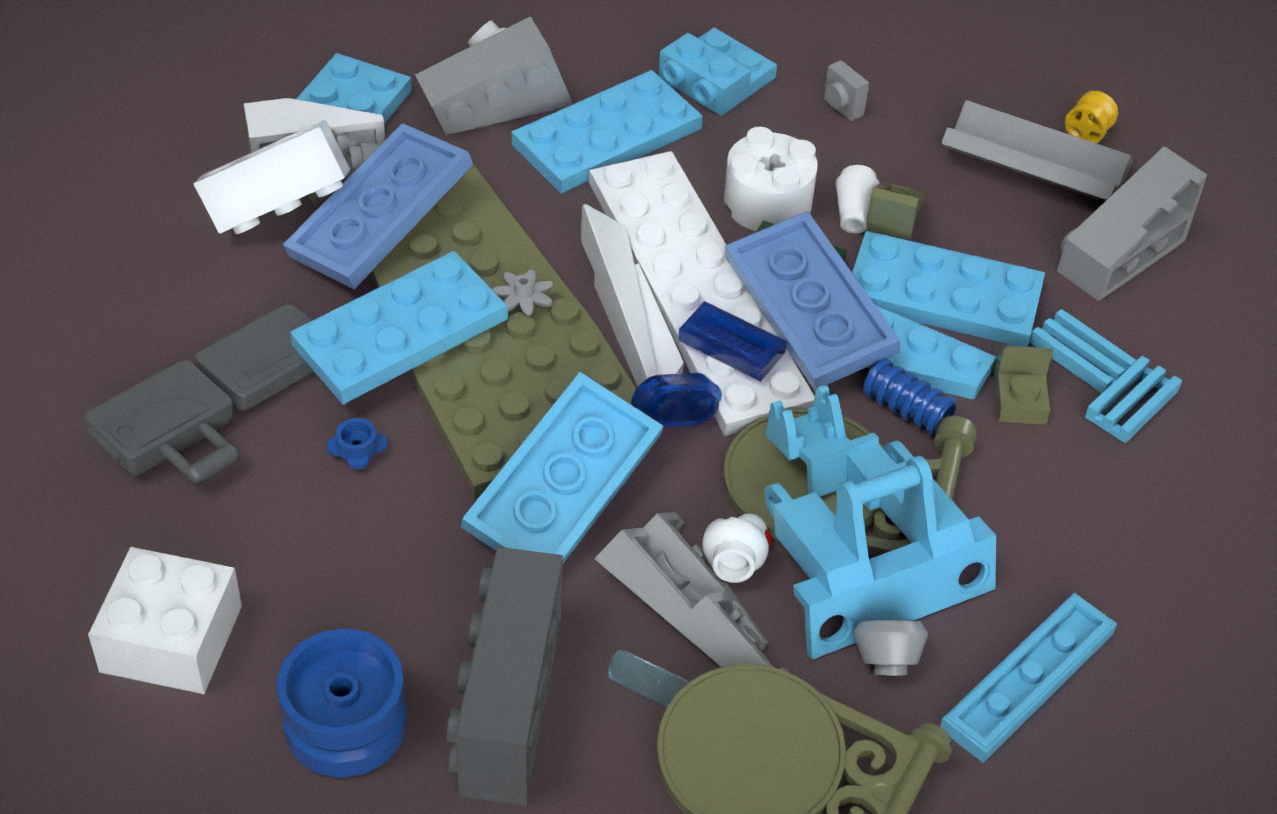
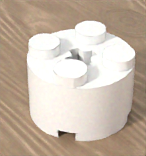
(769, 178)

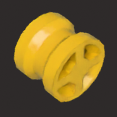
(1092, 116)

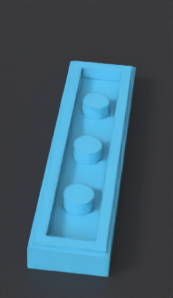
(1027, 677)

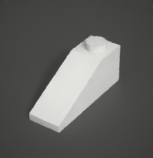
(280, 118)

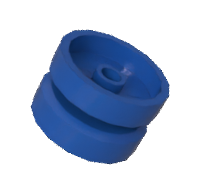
(342, 702)

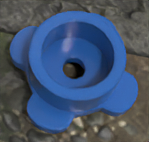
(356, 442)

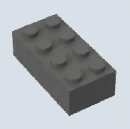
(507, 676)

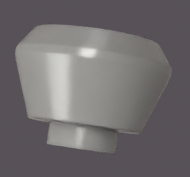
(890, 644)

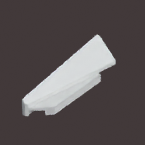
(628, 298)

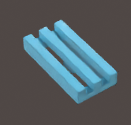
(1086, 348)
(1151, 379)

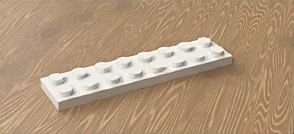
(685, 267)

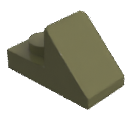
(894, 210)
(1022, 383)

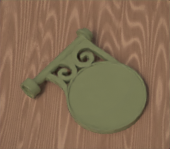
(756, 463)
(776, 746)

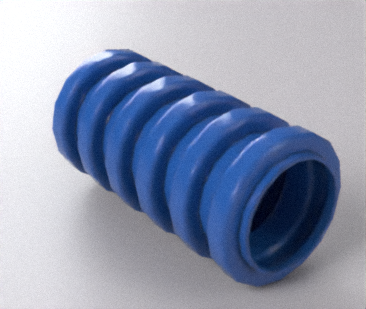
(907, 396)

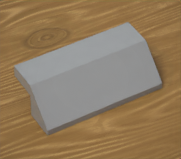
(1038, 151)

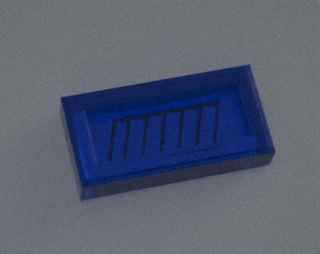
(732, 341)

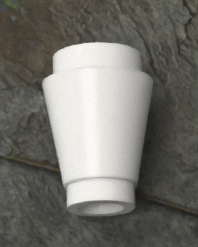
(854, 197)

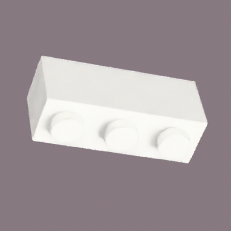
(273, 178)

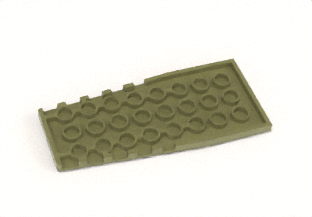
(507, 378)

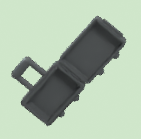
(193, 401)

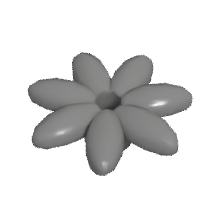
(524, 291)

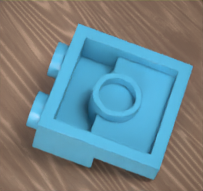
(715, 69)

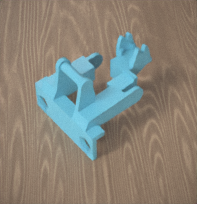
(834, 548)

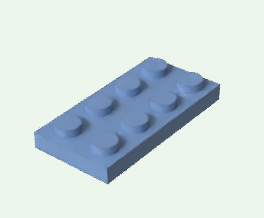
(378, 205)
(812, 300)

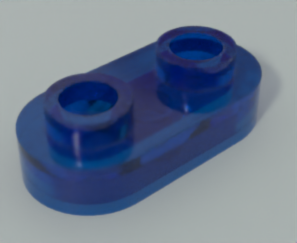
(678, 398)

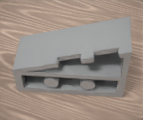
(495, 81)
(1133, 225)

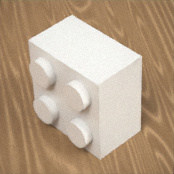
(166, 620)

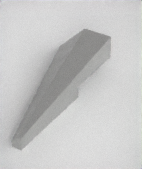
(684, 590)

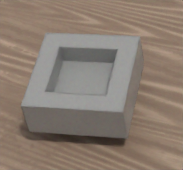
(846, 90)

